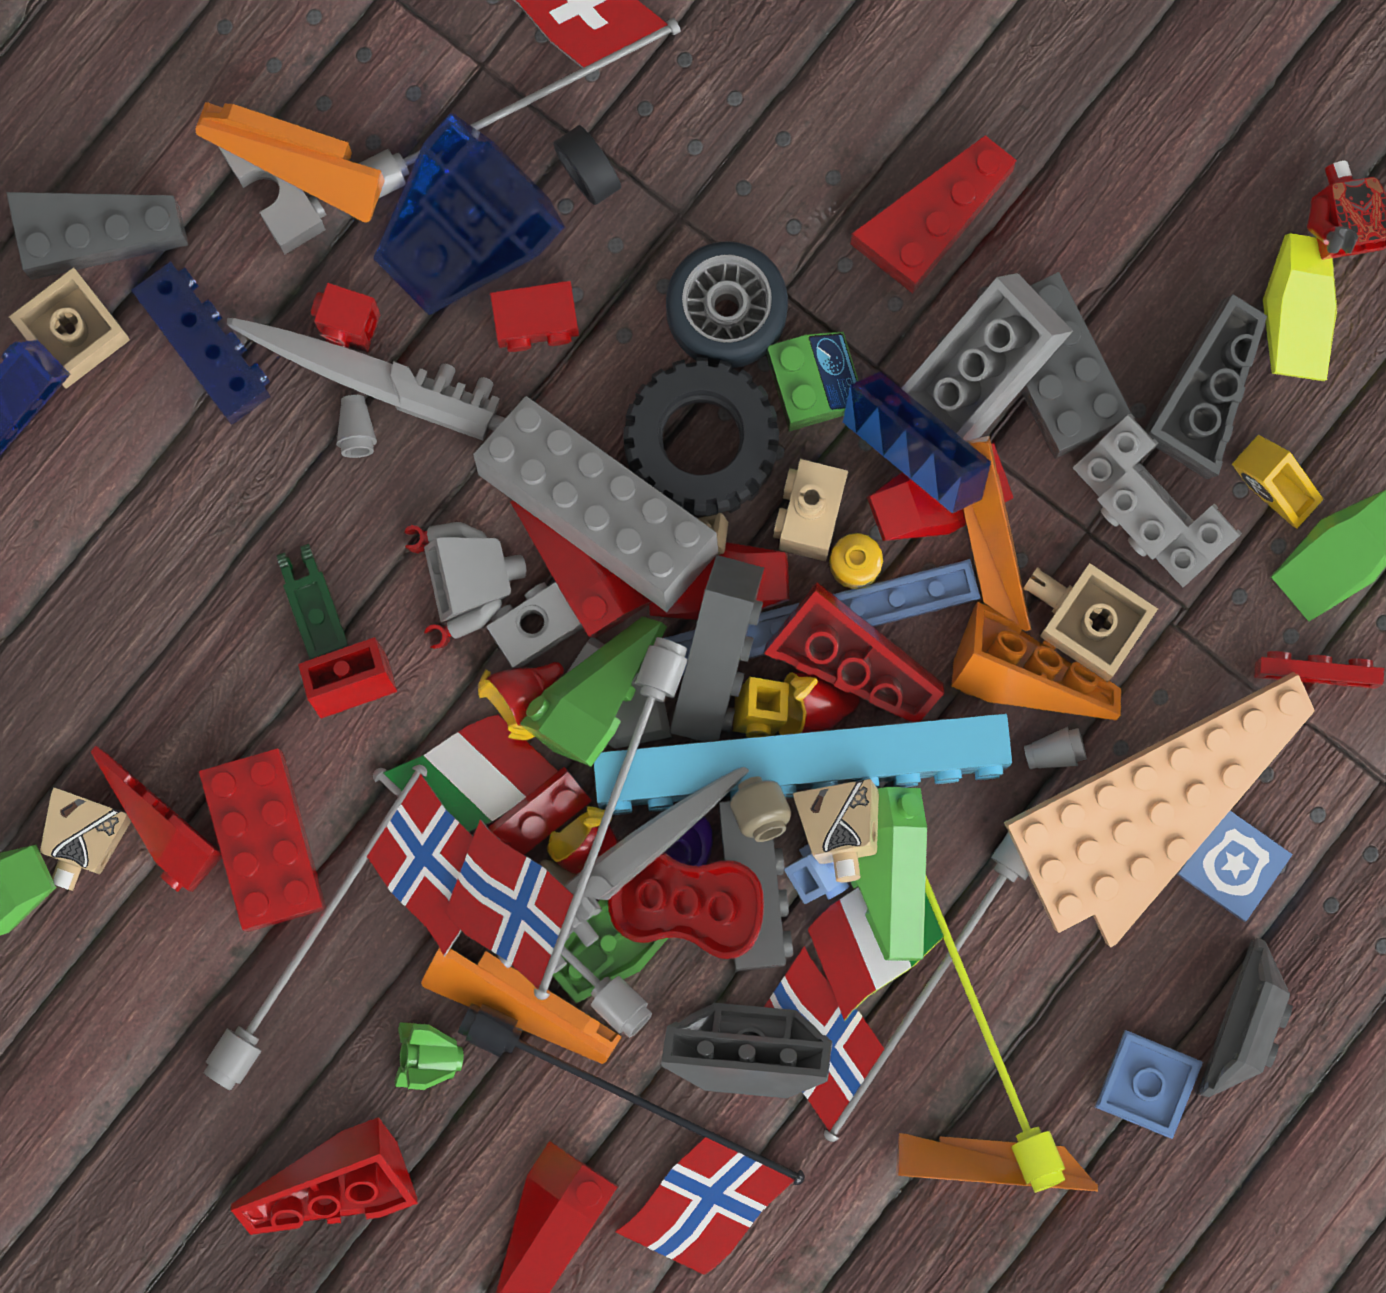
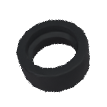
(587, 165)

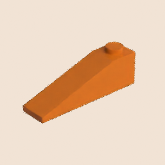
(1015, 669)

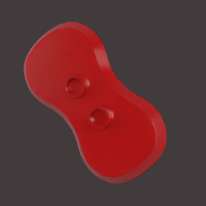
(706, 904)

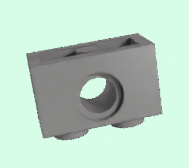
(523, 647)

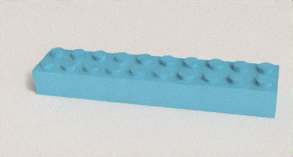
(812, 760)

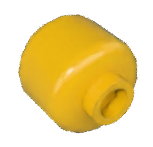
(856, 561)

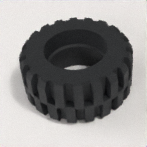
(702, 384)

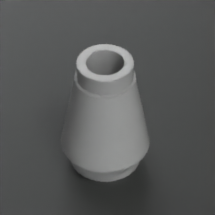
(355, 428)
(1056, 750)

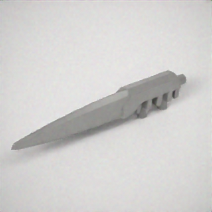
(388, 382)
(638, 850)

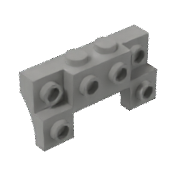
(1146, 509)

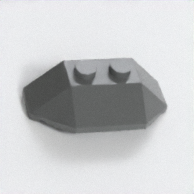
(1249, 1024)
(748, 1051)

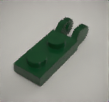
(313, 606)

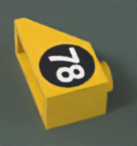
(1278, 480)

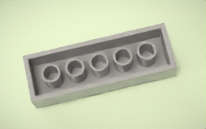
(596, 503)

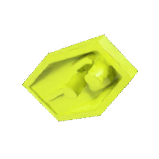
(1300, 310)

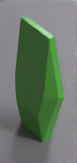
(1336, 557)
(22, 885)
(608, 956)

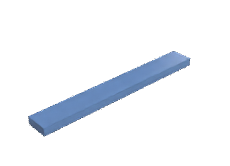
(877, 602)

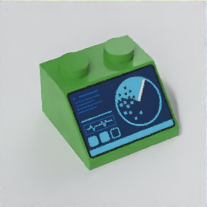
(812, 377)

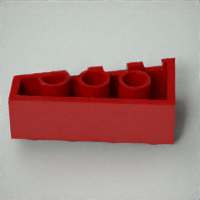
(930, 218)
(844, 649)

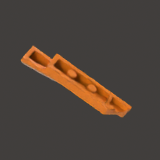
(514, 995)
(976, 1162)

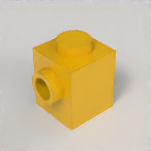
(761, 707)

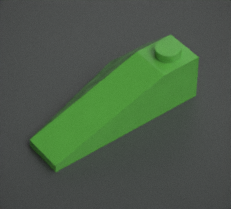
(580, 708)
(896, 875)

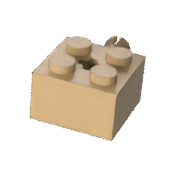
(74, 302)
(812, 510)
(1092, 595)

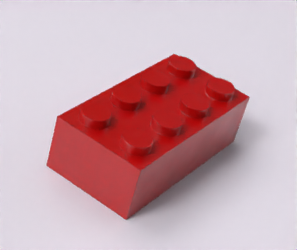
(262, 840)

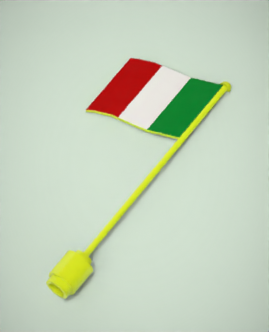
(859, 969)

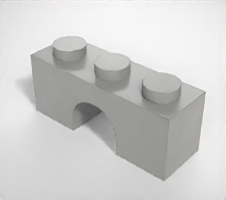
(292, 216)

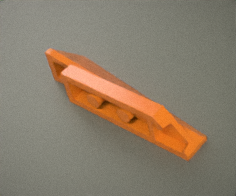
(295, 155)
(994, 546)

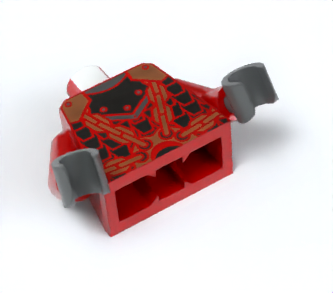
(1348, 214)

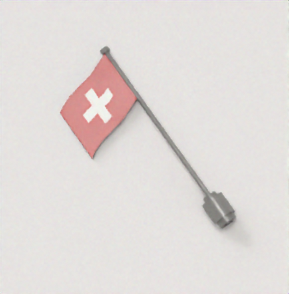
(585, 31)

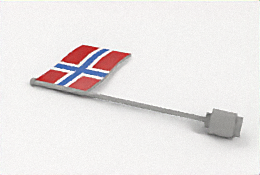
(419, 860)
(517, 903)
(855, 1048)

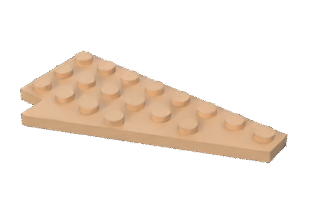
(1133, 826)

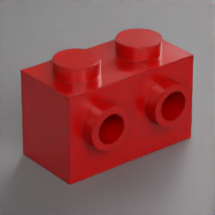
(534, 316)
(345, 317)
(347, 677)

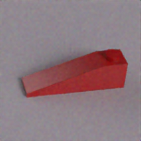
(590, 589)
(168, 837)
(342, 1177)
(552, 1220)

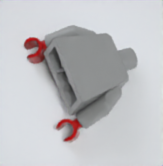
(466, 576)

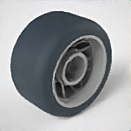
(733, 274)

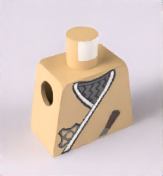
(841, 824)
(80, 835)

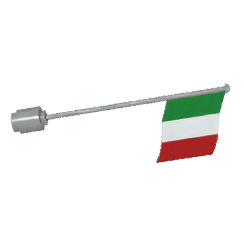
(483, 777)

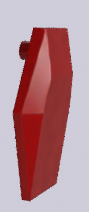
(909, 512)
(772, 589)

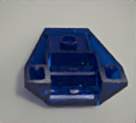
(463, 218)

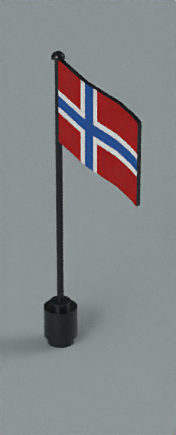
(703, 1199)

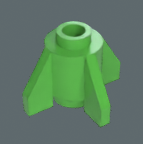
(426, 1056)

